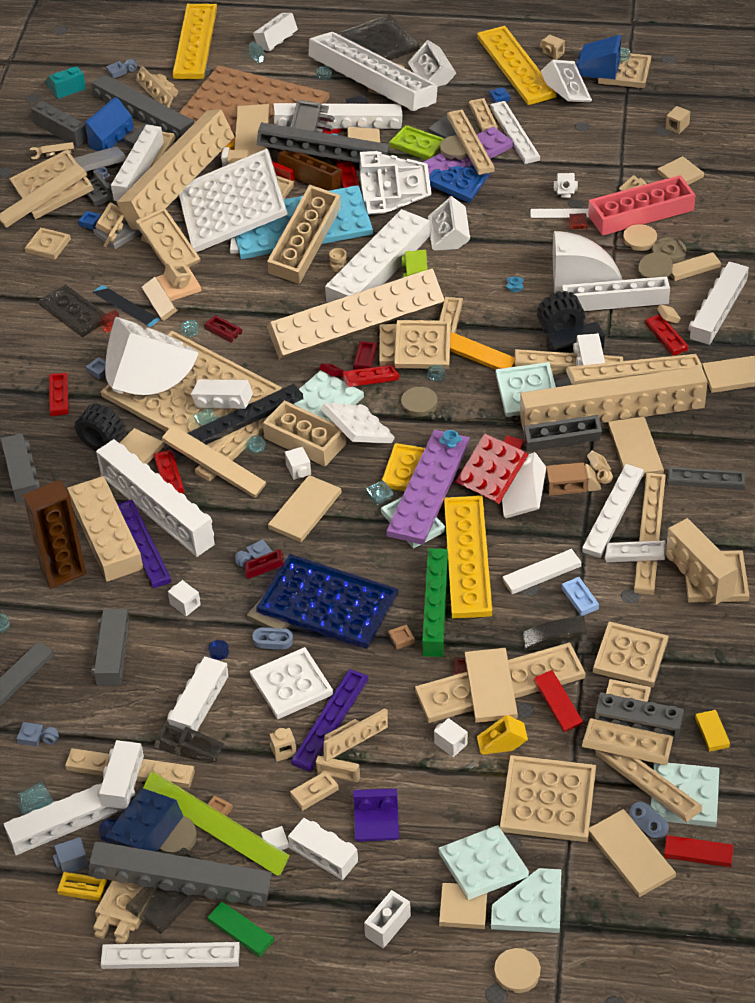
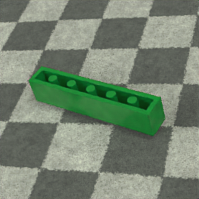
(435, 603)

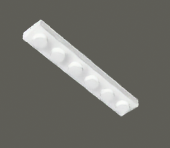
(613, 511)

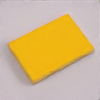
(402, 466)

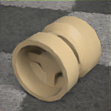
(338, 259)

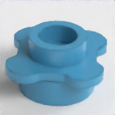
(514, 284)
(450, 438)

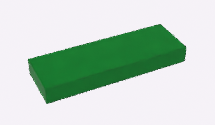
(240, 929)

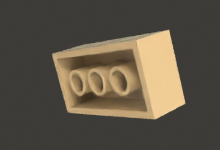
(298, 428)
(701, 561)

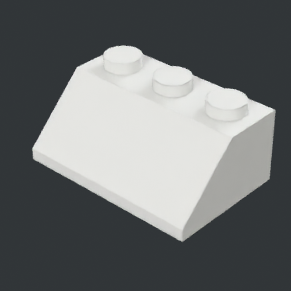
(432, 64)
(449, 225)

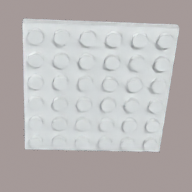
(232, 200)

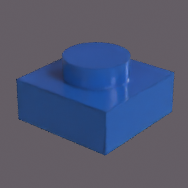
(499, 95)
(89, 220)

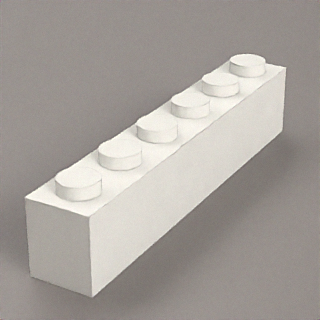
(138, 160)
(621, 293)
(718, 303)
(58, 819)

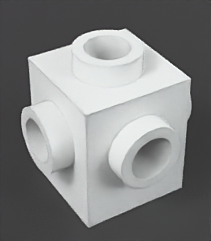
(565, 178)

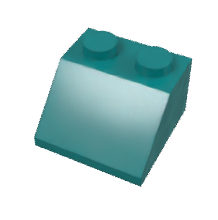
(66, 82)

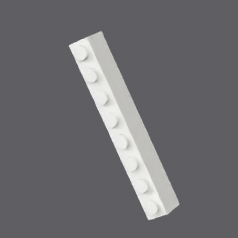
(348, 115)

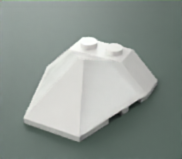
(391, 181)

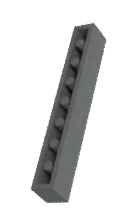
(142, 106)
(316, 142)
(180, 874)

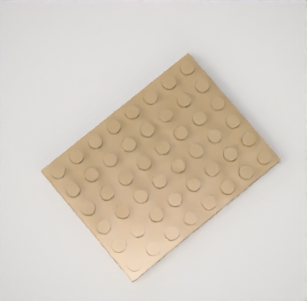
(176, 404)

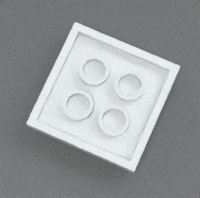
(358, 423)
(291, 683)

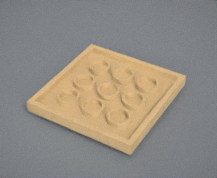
(40, 174)
(548, 798)

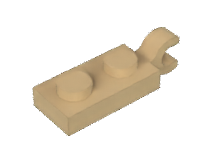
(50, 150)

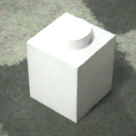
(298, 463)
(184, 598)
(450, 737)

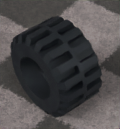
(560, 312)
(99, 426)

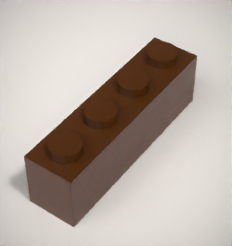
(311, 170)

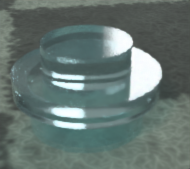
(256, 444)

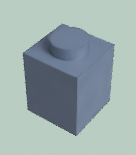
(70, 856)

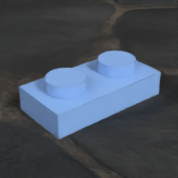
(580, 596)

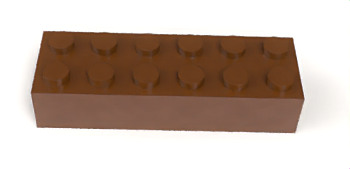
(55, 533)

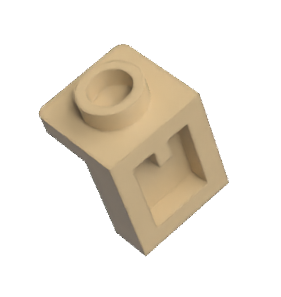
(632, 183)

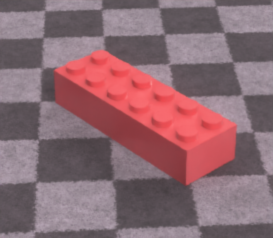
(641, 205)

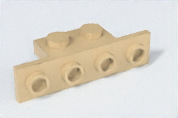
(157, 86)
(111, 222)
(354, 733)

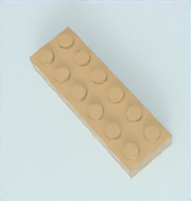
(304, 234)
(105, 528)

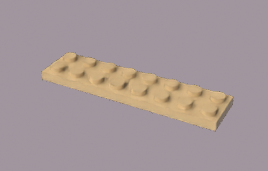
(453, 694)

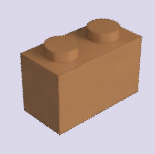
(566, 478)

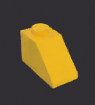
(502, 736)

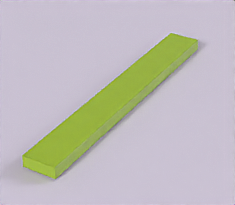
(221, 825)

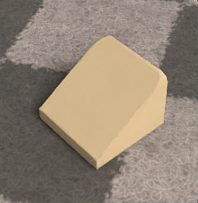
(592, 481)

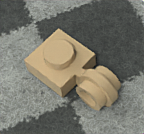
(600, 464)

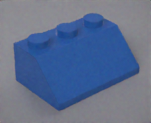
(108, 125)

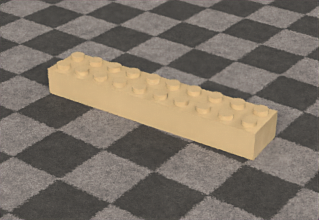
(176, 167)
(355, 313)
(617, 397)

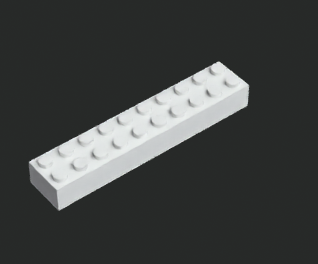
(373, 71)

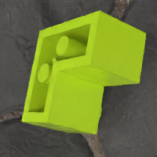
(414, 262)

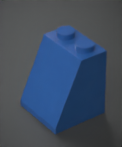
(600, 58)

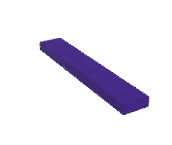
(150, 557)
(329, 719)

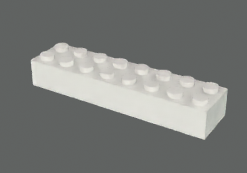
(380, 256)
(156, 497)

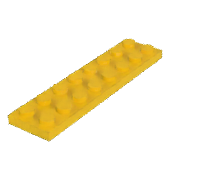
(195, 41)
(516, 65)
(467, 557)

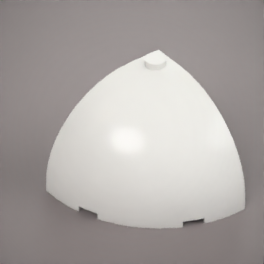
(580, 261)
(145, 359)

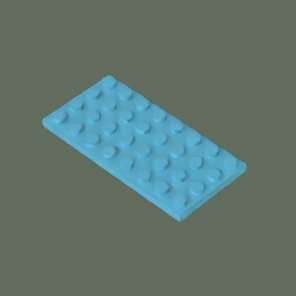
(349, 223)

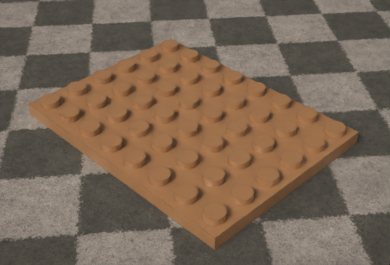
(233, 88)

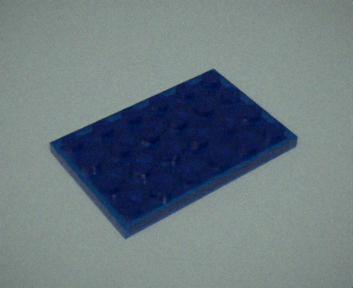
(327, 601)

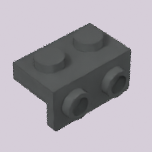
(101, 191)

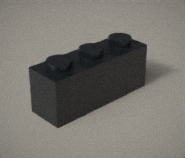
(563, 340)

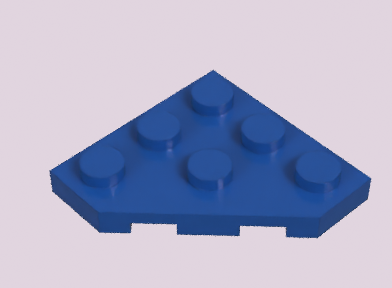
(458, 181)

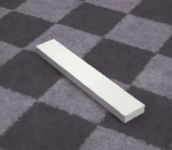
(515, 132)
(170, 955)

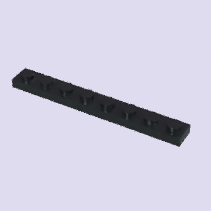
(242, 417)

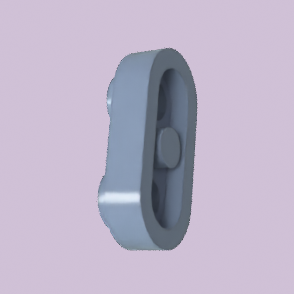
(272, 638)
(648, 819)

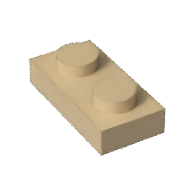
(628, 690)
(314, 790)

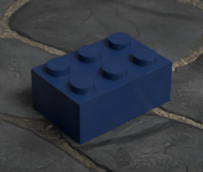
(146, 822)

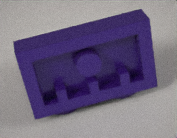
(376, 815)

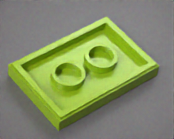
(416, 142)

